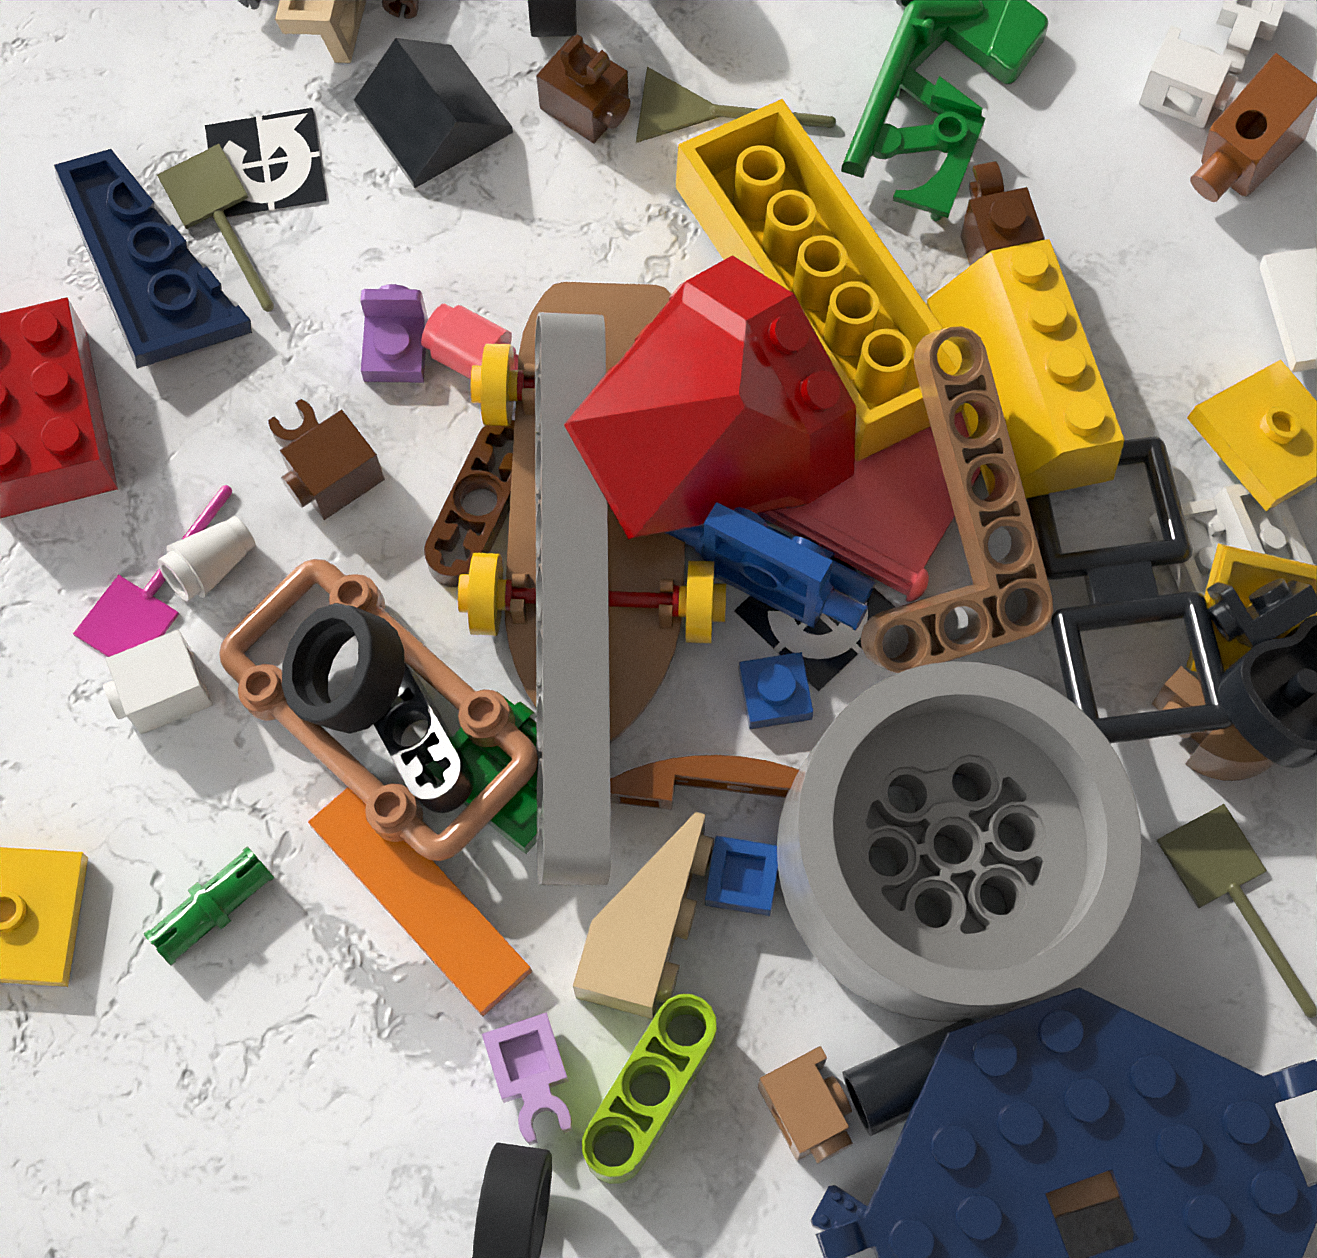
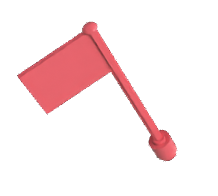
(877, 520)

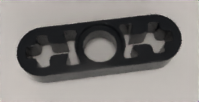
(435, 745)

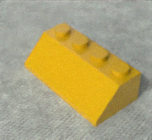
(1040, 366)

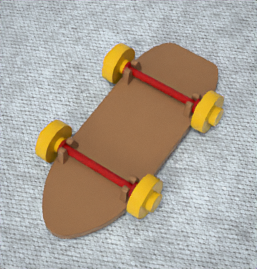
(643, 572)

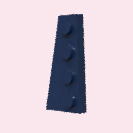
(144, 266)

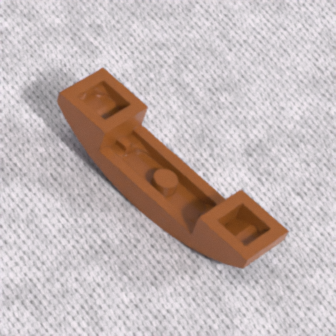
(655, 782)

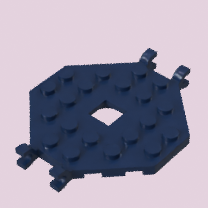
(1081, 1094)

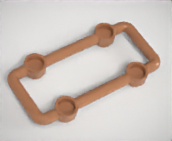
(390, 807)

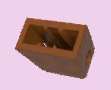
(1257, 130)

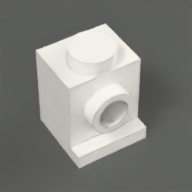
(1188, 80)

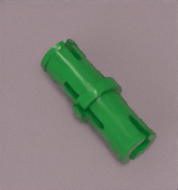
(208, 906)

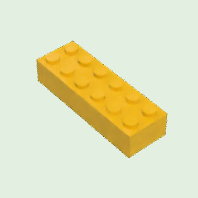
(785, 213)

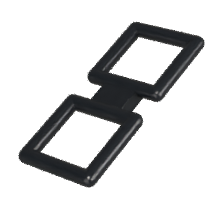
(1126, 594)

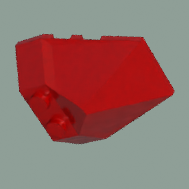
(717, 406)

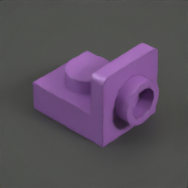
(393, 334)

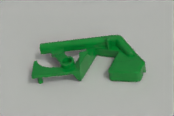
(990, 32)

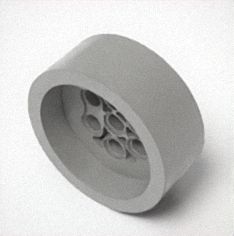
(1033, 767)

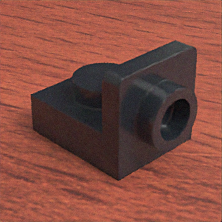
(1272, 611)

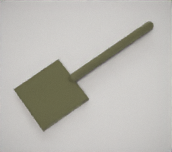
(204, 189)
(1216, 860)

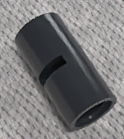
(890, 1083)

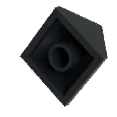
(429, 109)

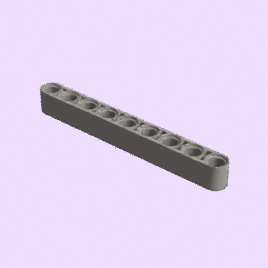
(570, 613)

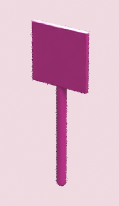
(132, 615)

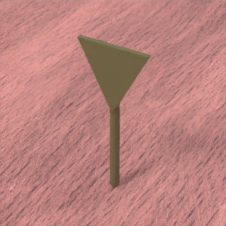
(673, 107)

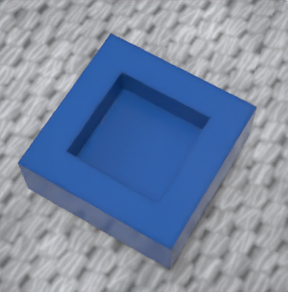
(775, 690)
(742, 876)

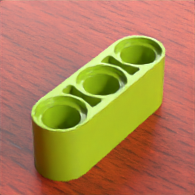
(652, 1055)

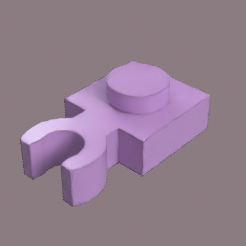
(526, 1066)

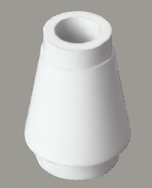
(205, 558)

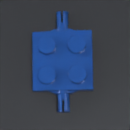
(771, 567)

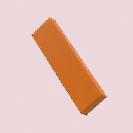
(423, 904)

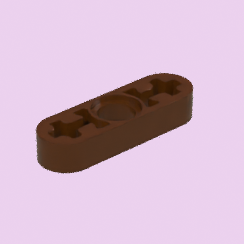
(446, 533)

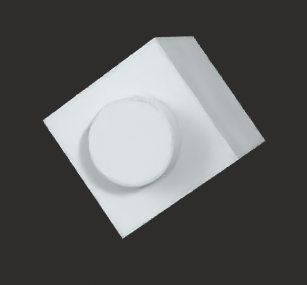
(156, 683)

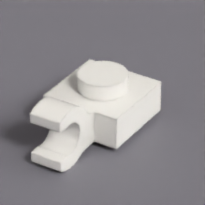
(1248, 20)

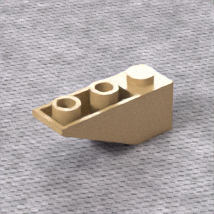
(634, 934)

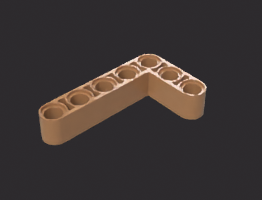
(975, 518)

